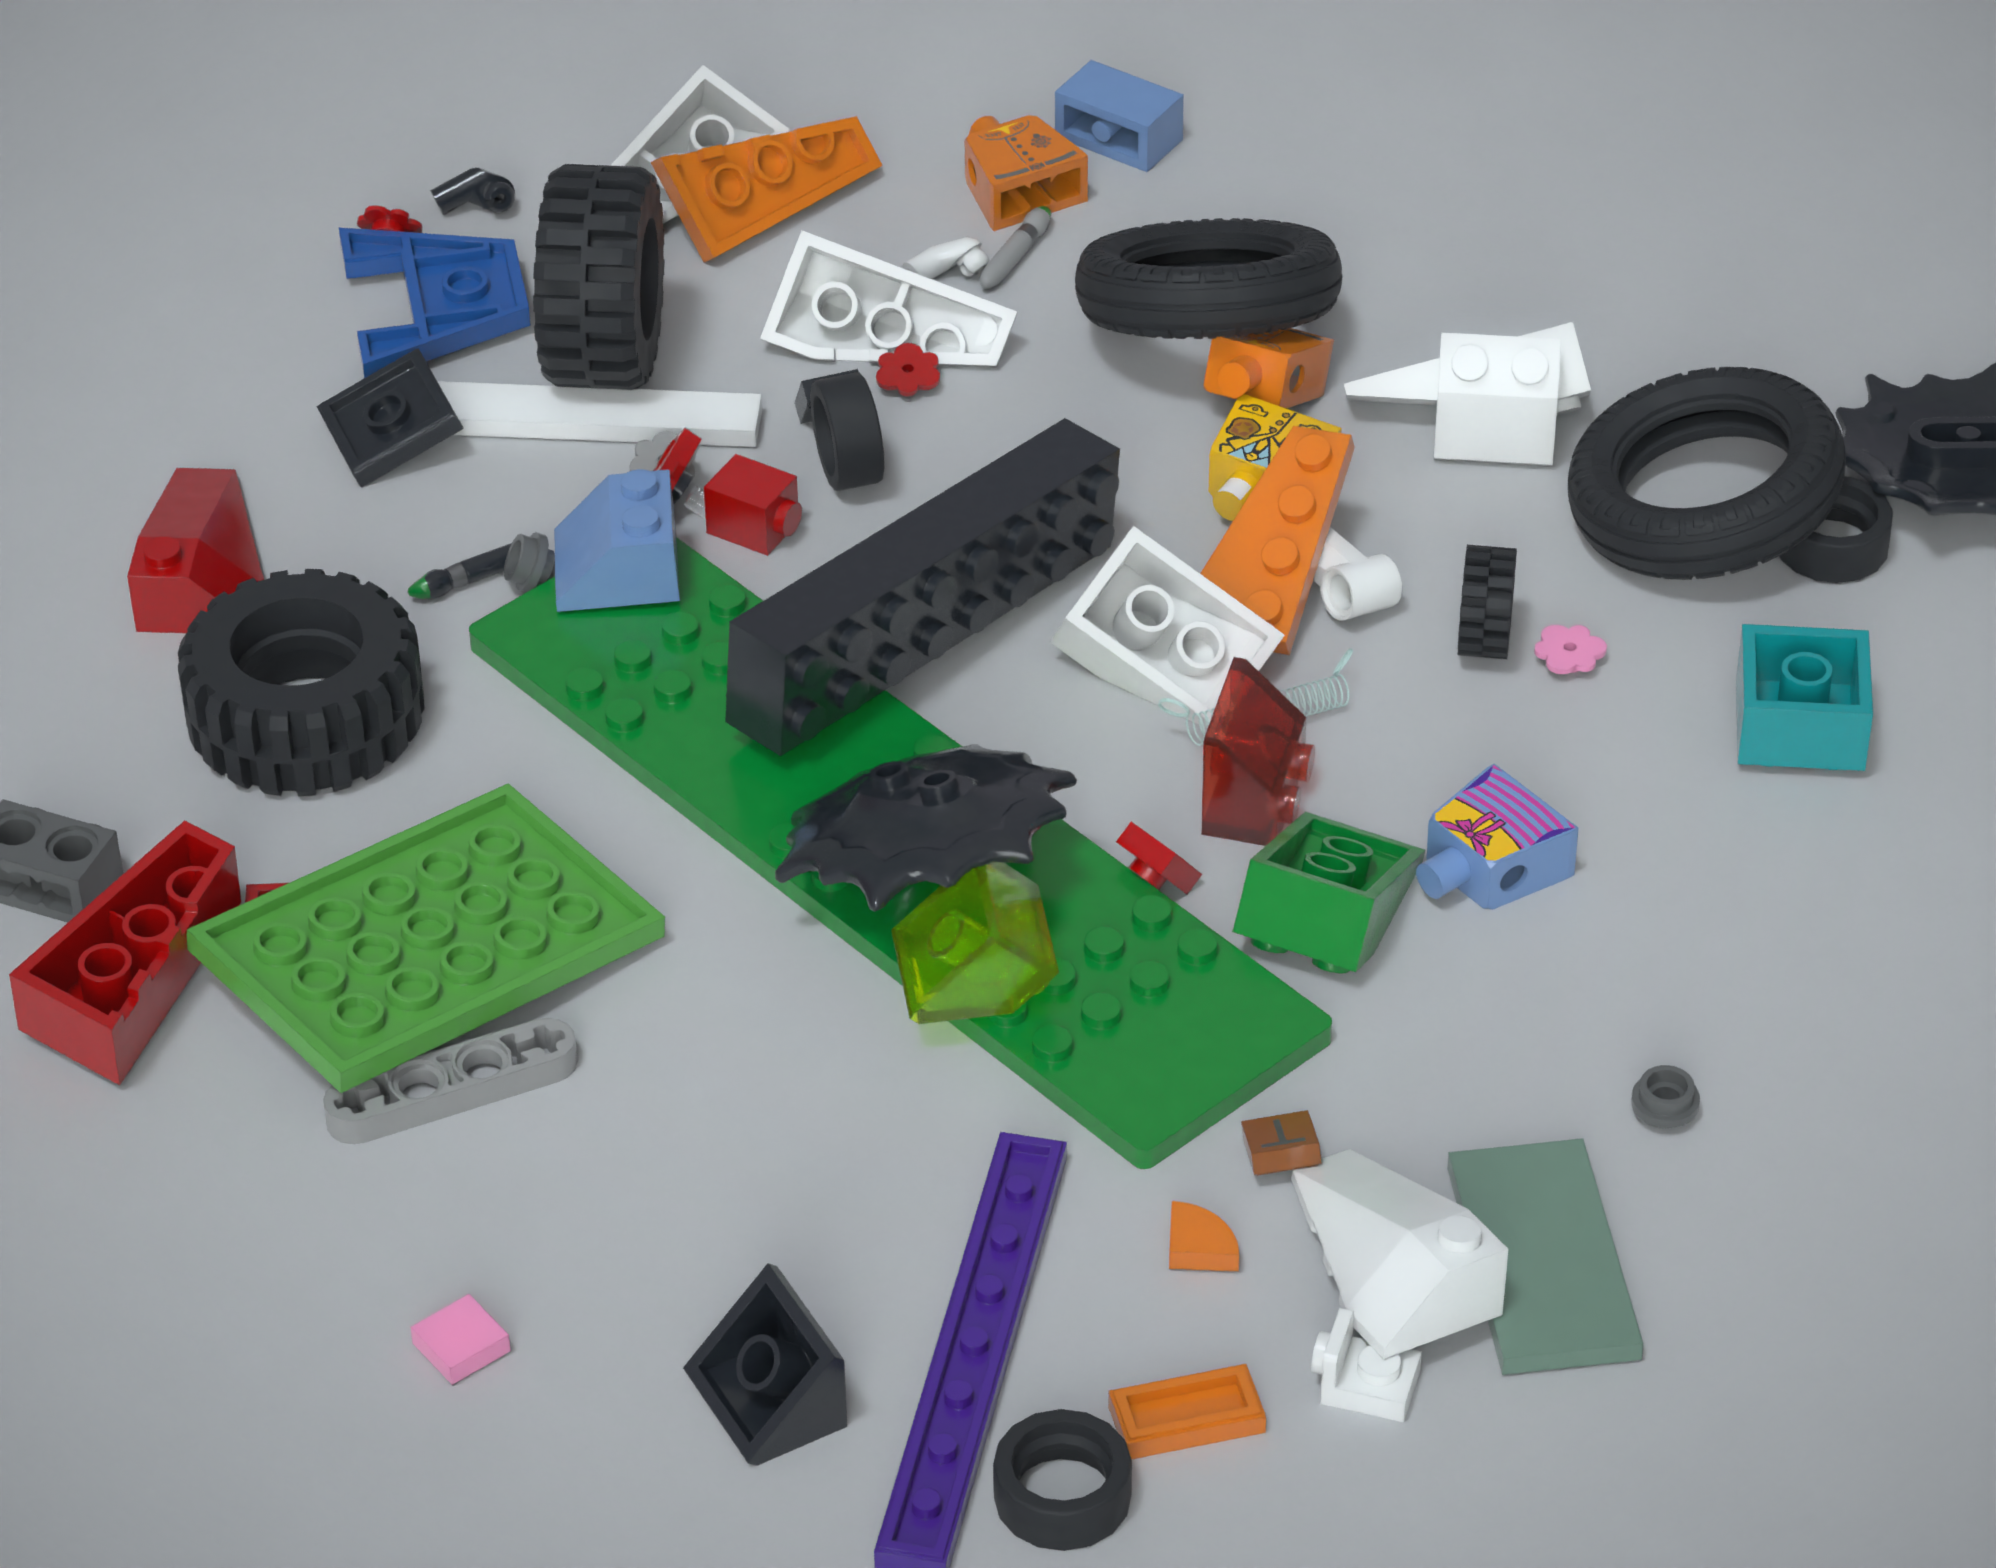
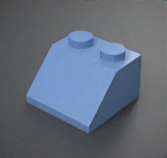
(619, 545)

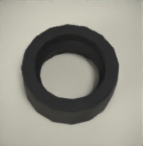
(847, 431)
(1850, 556)
(1056, 1522)

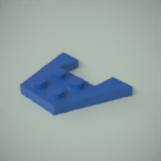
(455, 286)

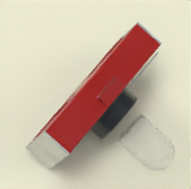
(676, 459)

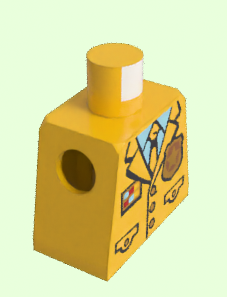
(1247, 447)

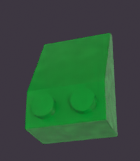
(1325, 892)

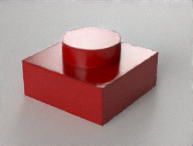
(1156, 861)

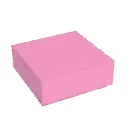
(460, 1339)

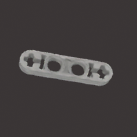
(455, 1088)

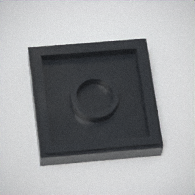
(389, 417)

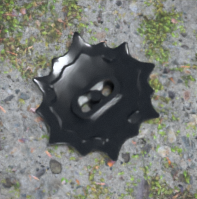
(1927, 442)
(924, 820)

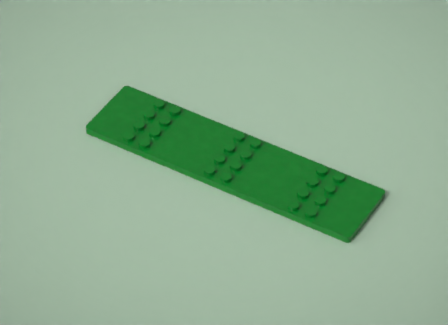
(1151, 1009)

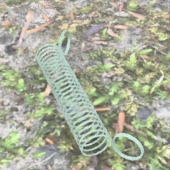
(1341, 664)

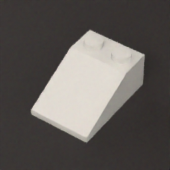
(1162, 628)

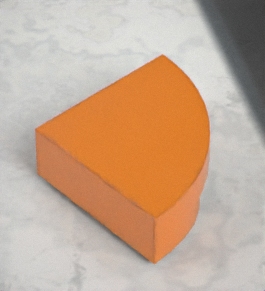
(1201, 1240)

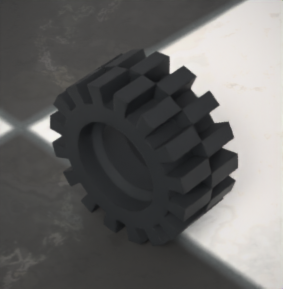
(1487, 601)

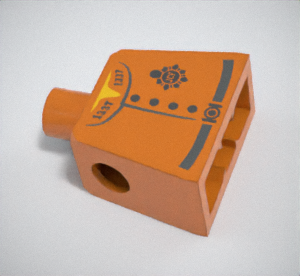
(1022, 168)
(1265, 364)

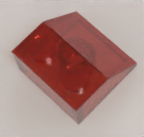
(1253, 759)

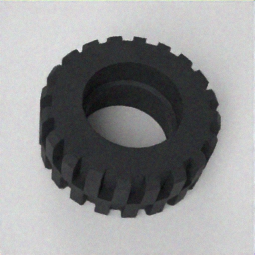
(599, 276)
(312, 731)

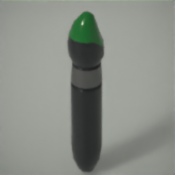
(440, 581)

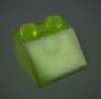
(975, 947)

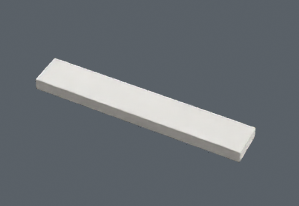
(603, 413)

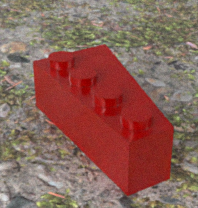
(125, 957)

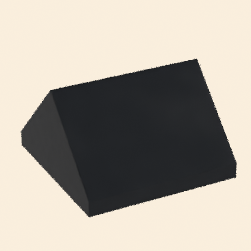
(771, 1372)

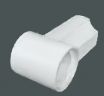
(1355, 583)

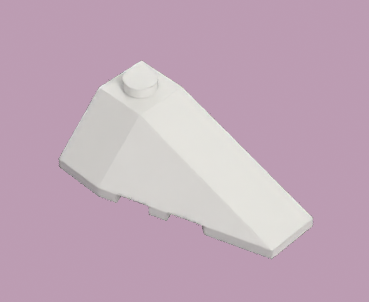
(698, 117)

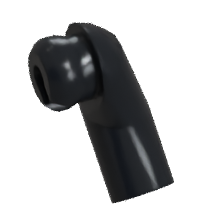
(475, 187)

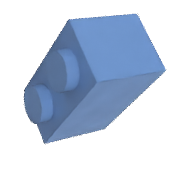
(1119, 115)

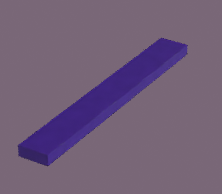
(971, 1355)

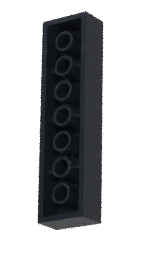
(920, 586)

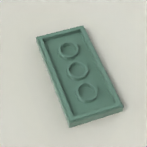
(1563, 1271)

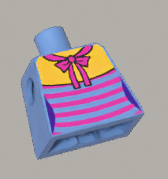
(1496, 843)

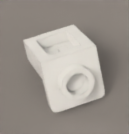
(1359, 1377)

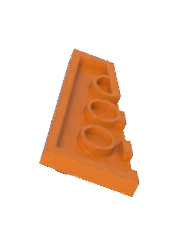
(1281, 529)

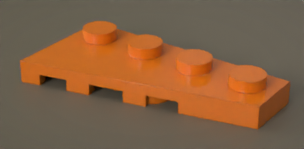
(756, 183)

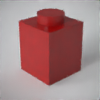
(752, 504)

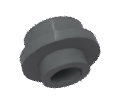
(529, 561)
(1665, 1097)

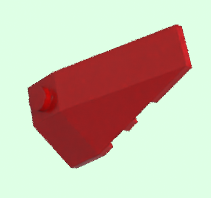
(191, 550)

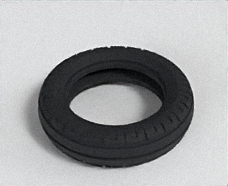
(1208, 278)
(1719, 535)

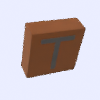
(1281, 1142)

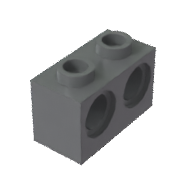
(54, 861)

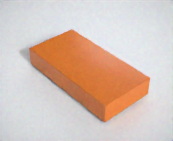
(1187, 1411)

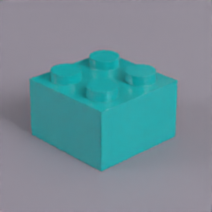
(1803, 697)

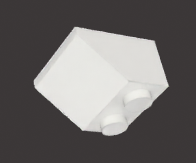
(1497, 399)

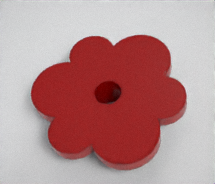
(381, 218)
(908, 370)

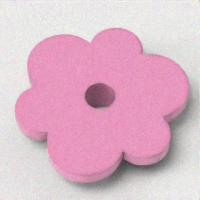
(1569, 649)

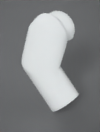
(943, 256)

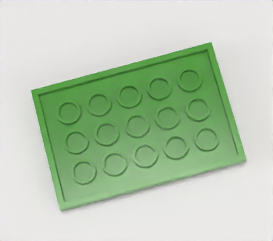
(424, 936)

